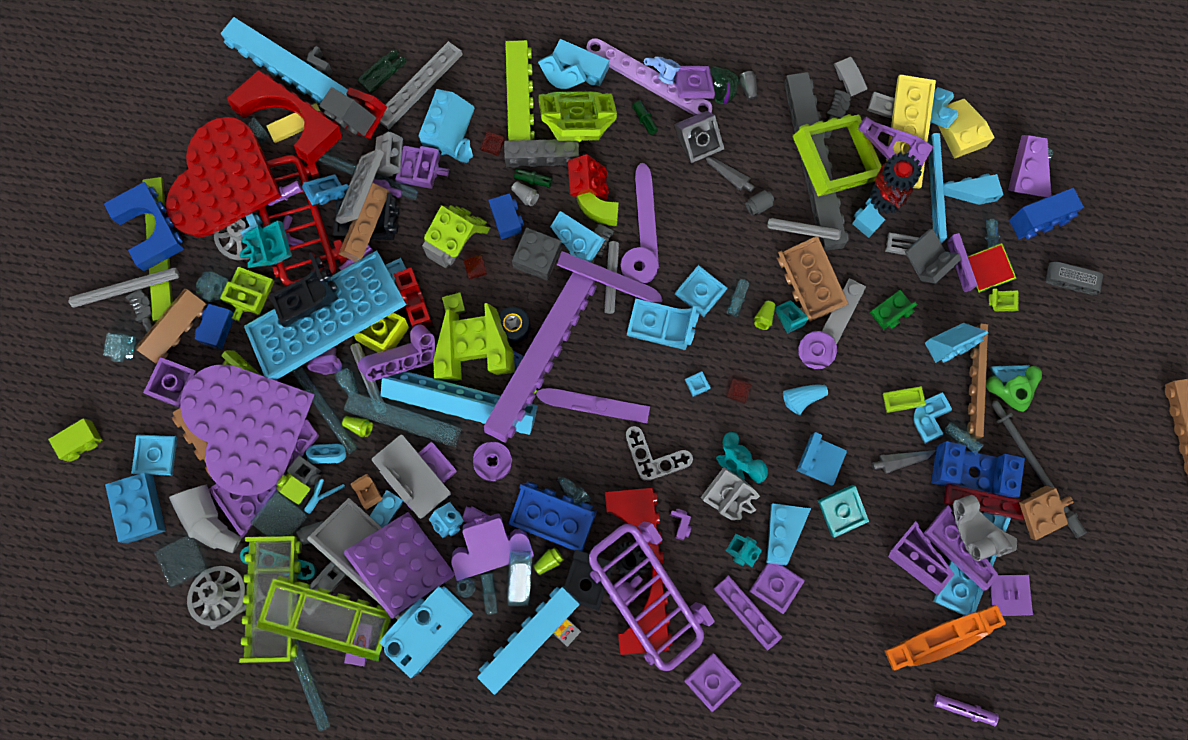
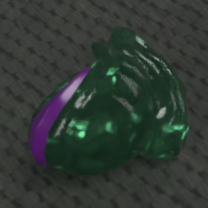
(725, 84)

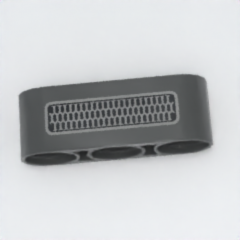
(1074, 278)

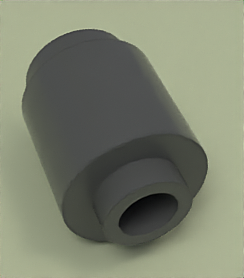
(759, 202)

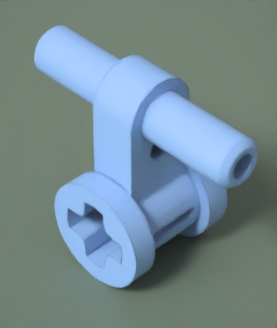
(665, 66)

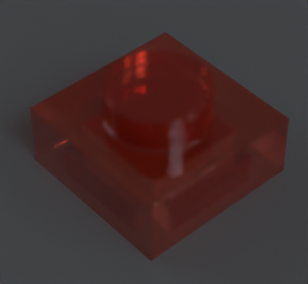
(492, 143)
(475, 267)
(739, 390)

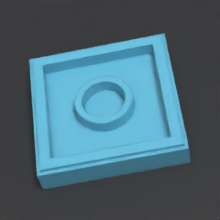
(701, 290)
(154, 455)

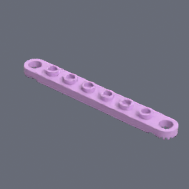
(646, 77)

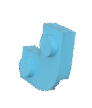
(561, 77)
(940, 113)
(925, 417)

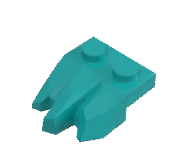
(266, 245)

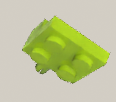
(247, 292)

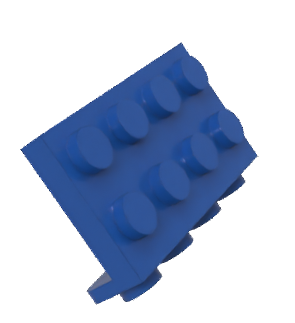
(552, 516)

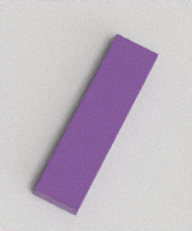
(747, 613)

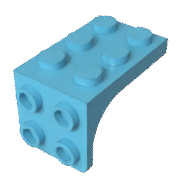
(663, 324)

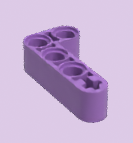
(402, 358)

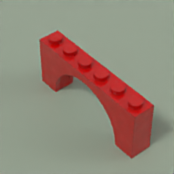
(262, 93)

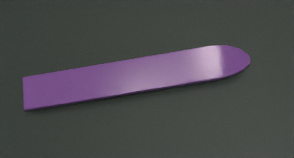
(646, 211)
(609, 278)
(594, 404)

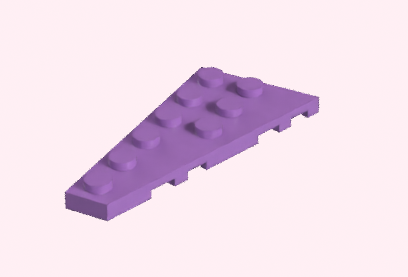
(243, 508)

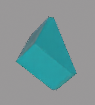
(791, 316)

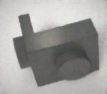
(314, 60)

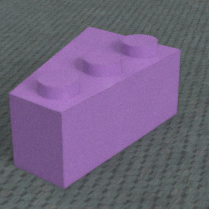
(1031, 167)
(921, 560)

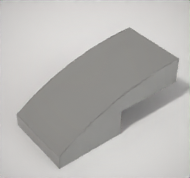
(851, 76)

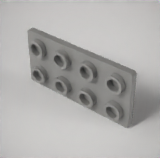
(410, 476)

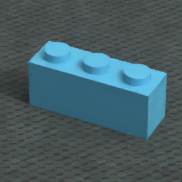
(593, 65)

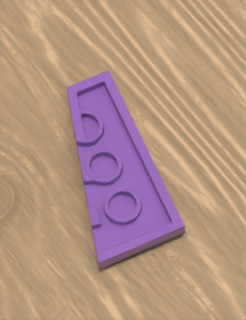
(946, 537)

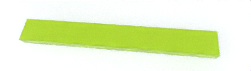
(161, 293)

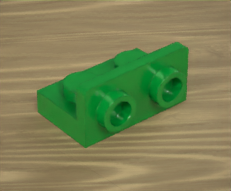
(892, 310)

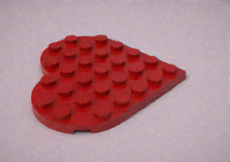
(223, 179)

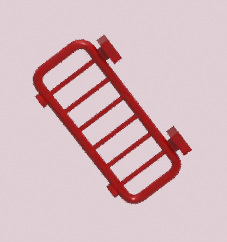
(331, 254)

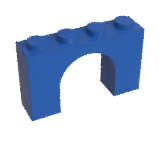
(163, 241)

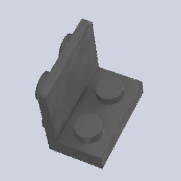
(930, 258)

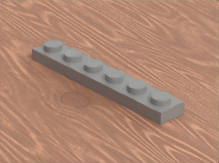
(420, 84)

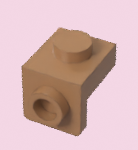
(366, 491)

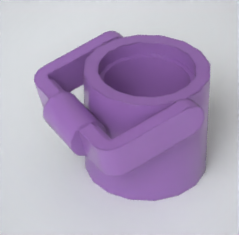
(326, 363)

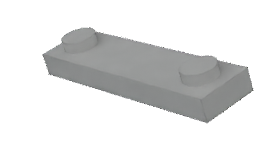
(839, 318)

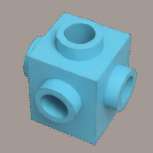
(446, 520)

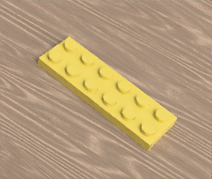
(912, 111)

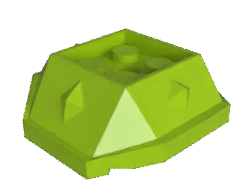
(577, 114)

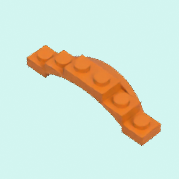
(945, 638)

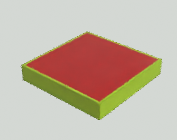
(991, 267)

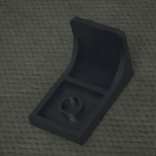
(386, 224)
(305, 294)

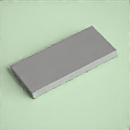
(359, 186)

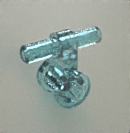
(572, 491)

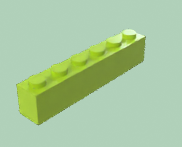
(519, 91)

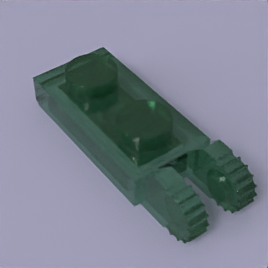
(381, 71)

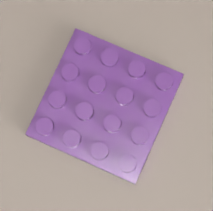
(399, 564)

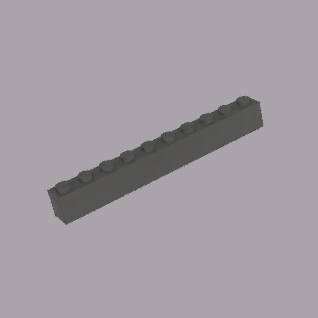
(804, 111)

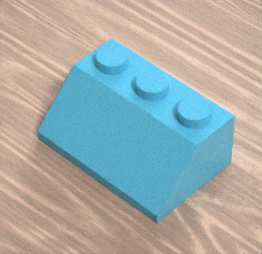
(446, 121)

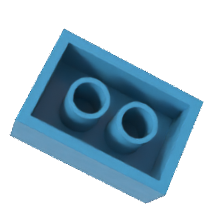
(135, 508)

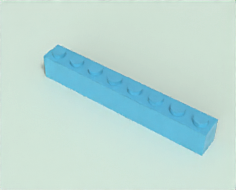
(279, 61)
(448, 398)

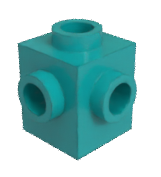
(744, 550)

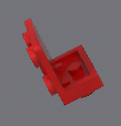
(587, 176)

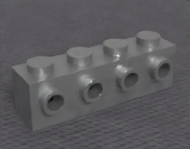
(539, 152)

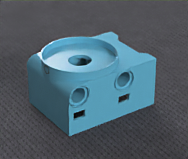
(417, 634)

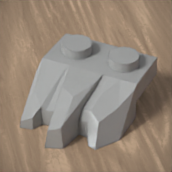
(730, 495)

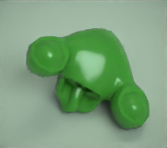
(1018, 391)

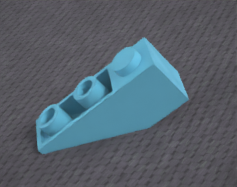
(978, 190)

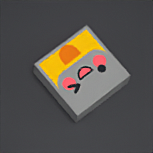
(567, 632)

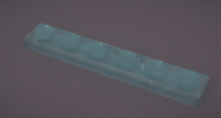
(402, 419)

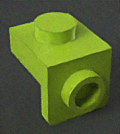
(1004, 300)

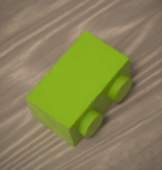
(75, 440)

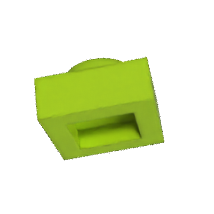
(454, 303)

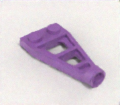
(918, 146)

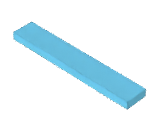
(937, 188)

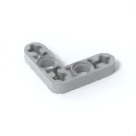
(654, 464)

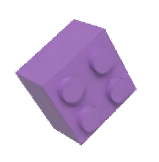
(168, 382)

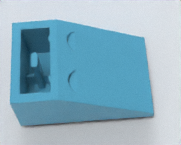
(954, 342)

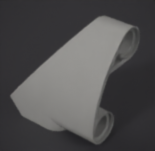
(978, 533)

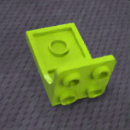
(453, 228)

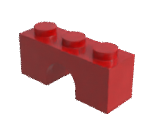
(413, 297)

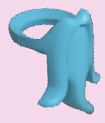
(465, 152)

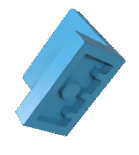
(821, 460)

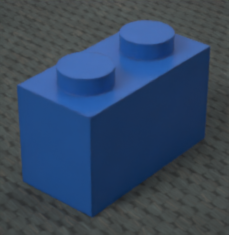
(505, 216)
(214, 326)

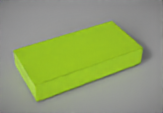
(904, 399)

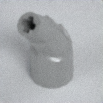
(200, 519)

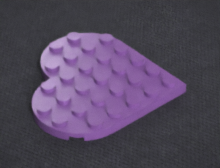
(247, 425)

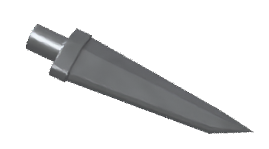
(736, 178)
(897, 461)

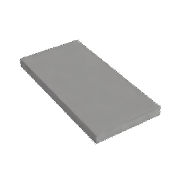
(341, 531)

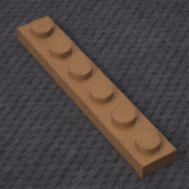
(977, 388)

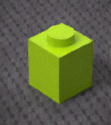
(292, 488)

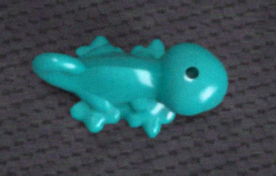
(739, 458)

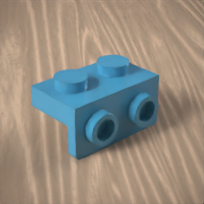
(324, 189)

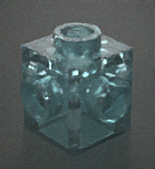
(210, 286)
(119, 346)

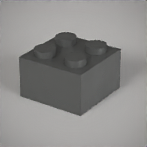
(347, 112)
(536, 254)

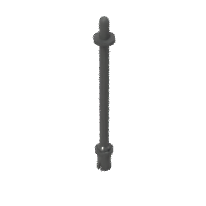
(1073, 522)

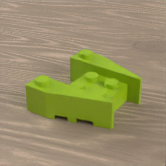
(472, 340)

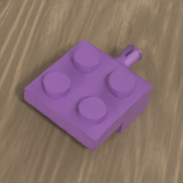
(420, 166)

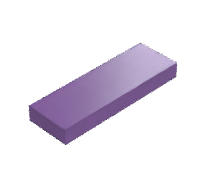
(963, 266)

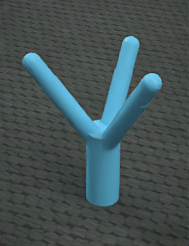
(316, 497)

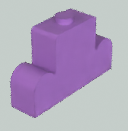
(487, 546)

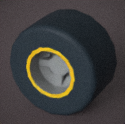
(515, 317)

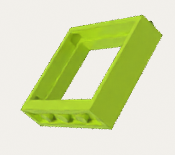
(815, 166)

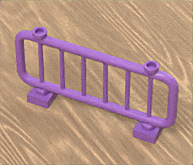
(700, 613)

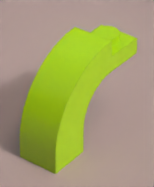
(598, 210)

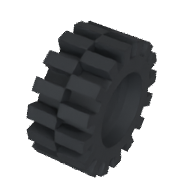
(625, 564)

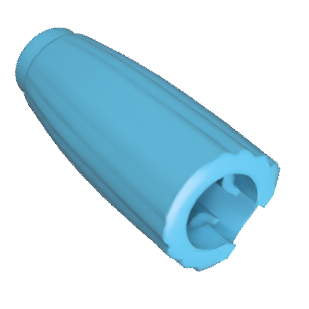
(800, 397)

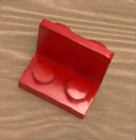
(371, 104)

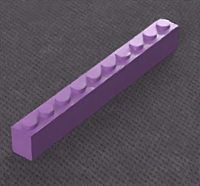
(539, 357)

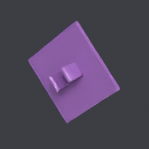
(1012, 595)

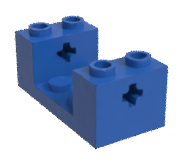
(995, 474)

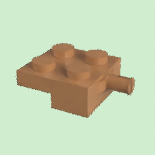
(1044, 511)

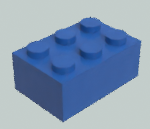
(1046, 214)

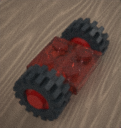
(895, 182)

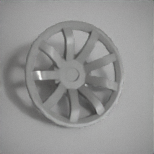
(235, 236)
(214, 593)

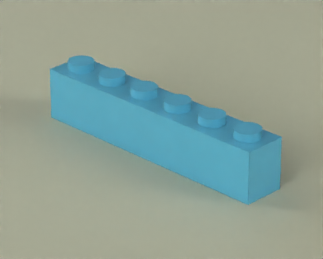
(528, 640)

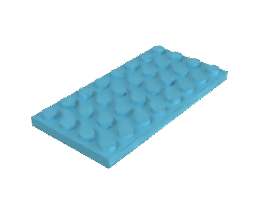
(364, 296)

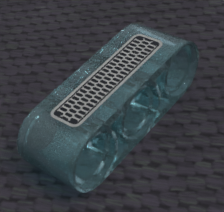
(519, 578)

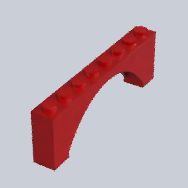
(634, 508)

